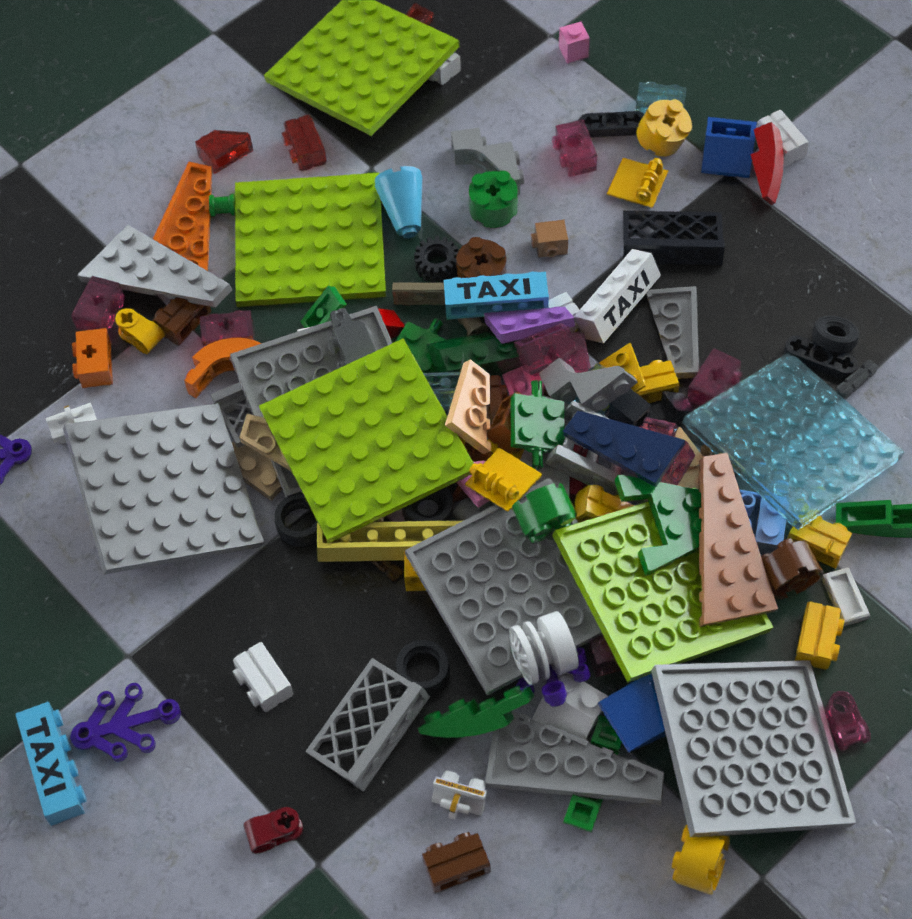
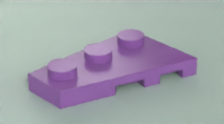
(523, 323)

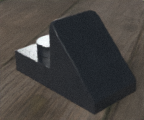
(671, 408)

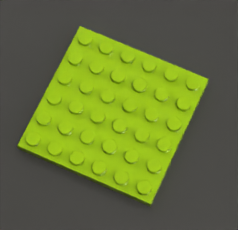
(362, 62)
(306, 237)
(366, 440)
(643, 616)

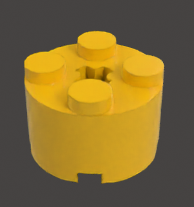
(664, 127)
(700, 861)

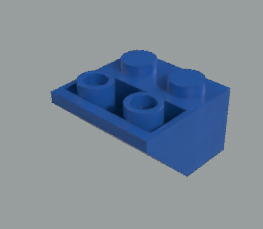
(728, 147)

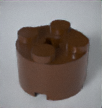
(481, 258)
(791, 568)

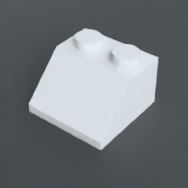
(578, 713)

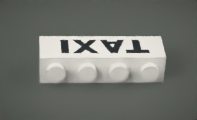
(617, 296)

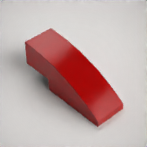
(768, 161)

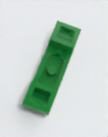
(583, 810)

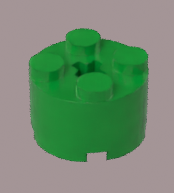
(493, 198)
(544, 512)

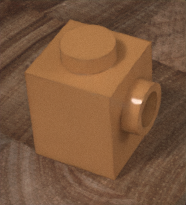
(550, 238)

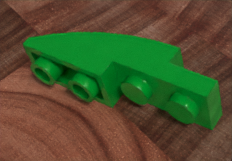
(468, 720)

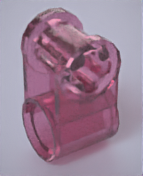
(846, 726)

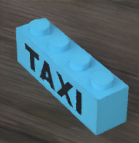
(497, 293)
(50, 763)

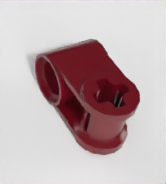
(269, 830)

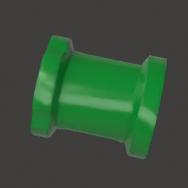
(222, 205)

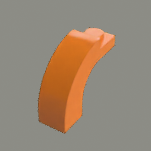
(212, 361)

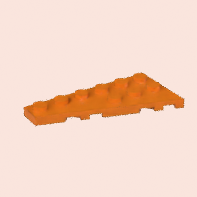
(187, 217)

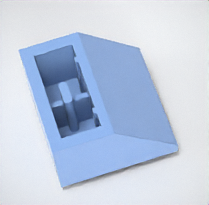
(765, 521)

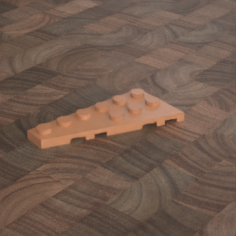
(729, 557)

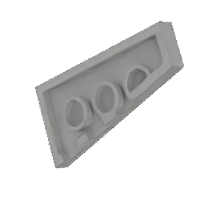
(677, 326)

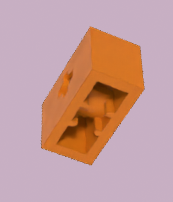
(93, 358)

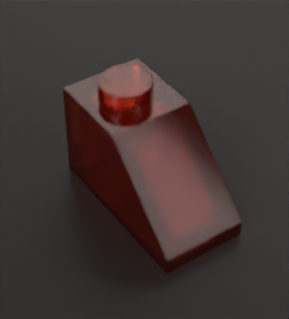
(223, 148)

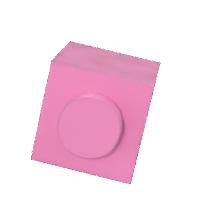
(574, 42)

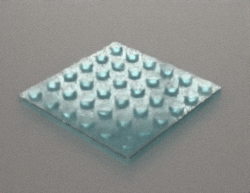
(793, 439)

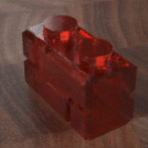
(304, 143)

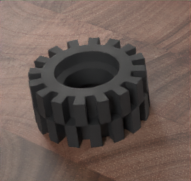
(435, 248)

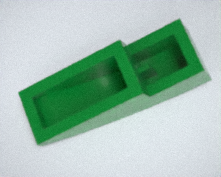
(876, 518)

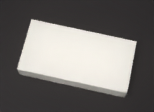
(845, 596)

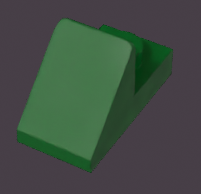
(319, 313)

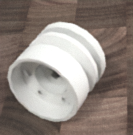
(549, 646)

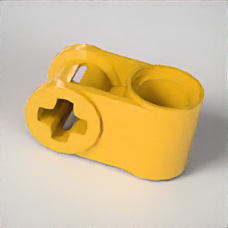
(138, 330)

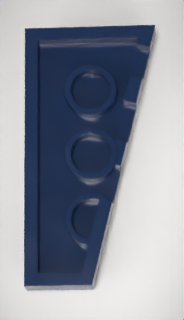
(627, 446)

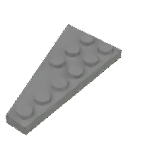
(152, 268)
(557, 762)

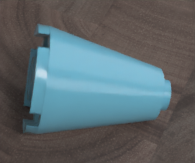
(402, 198)

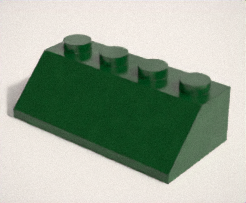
(480, 348)

